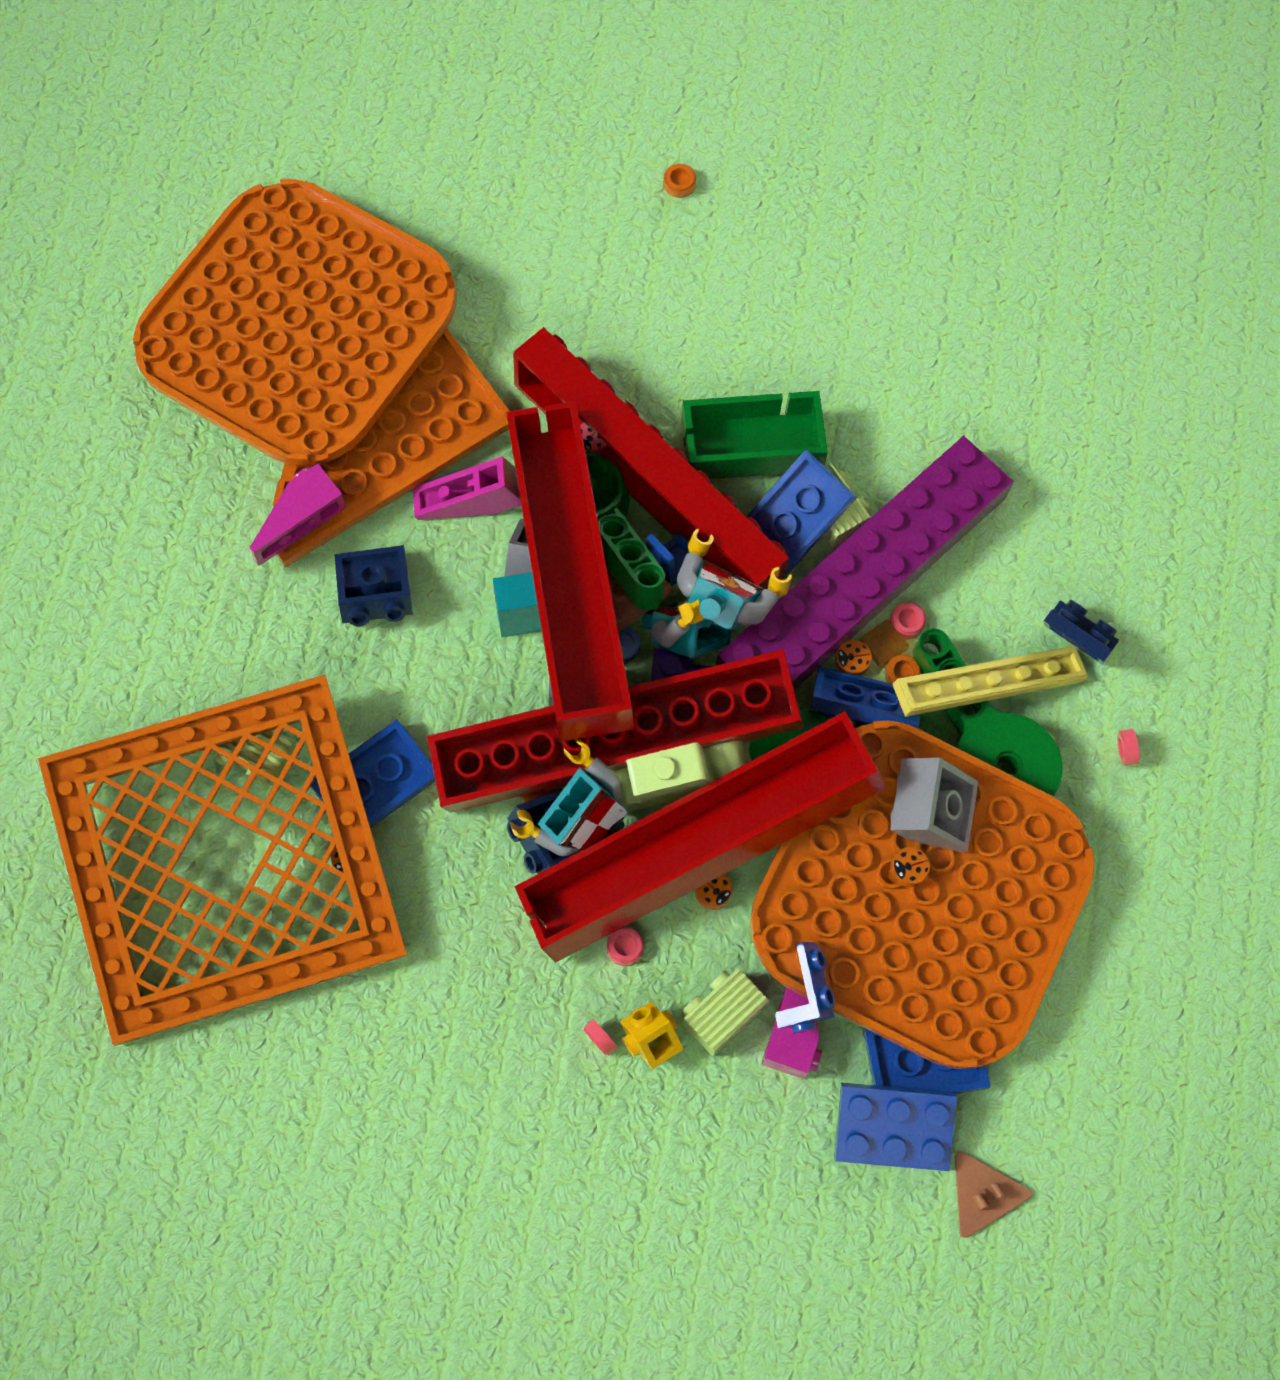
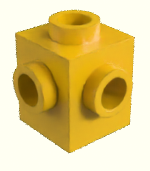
(651, 1035)

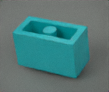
(516, 604)

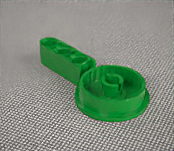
(623, 549)
(993, 734)

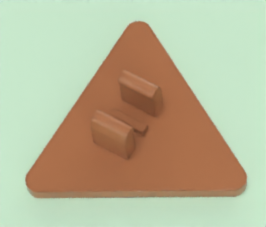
(983, 1194)

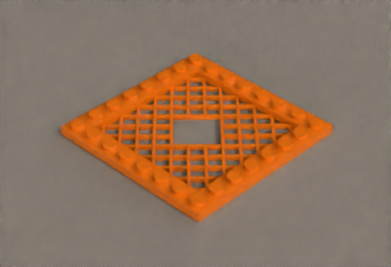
(66, 782)

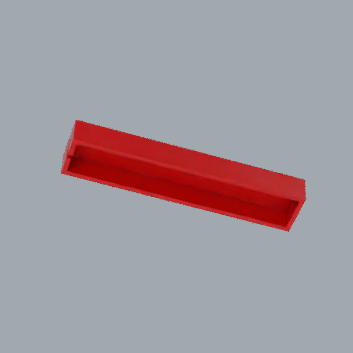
(650, 467)
(570, 574)
(699, 837)

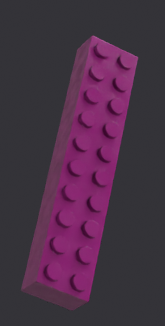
(877, 562)

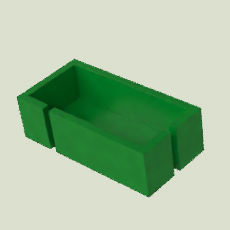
(749, 434)

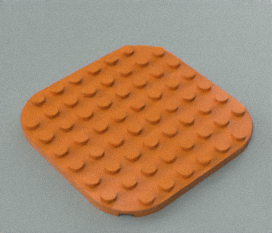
(295, 321)
(940, 962)

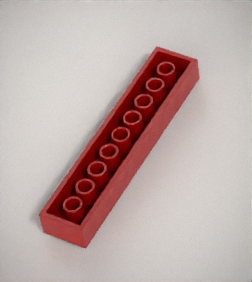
(703, 706)

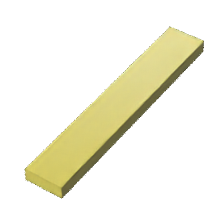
(989, 680)

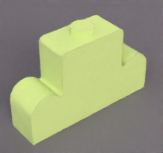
(677, 772)

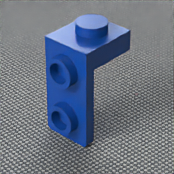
(669, 555)
(819, 994)

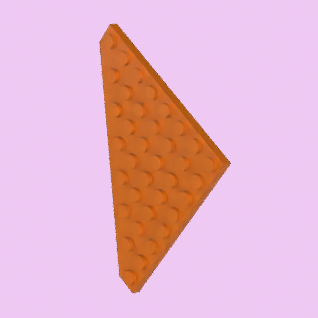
(428, 426)

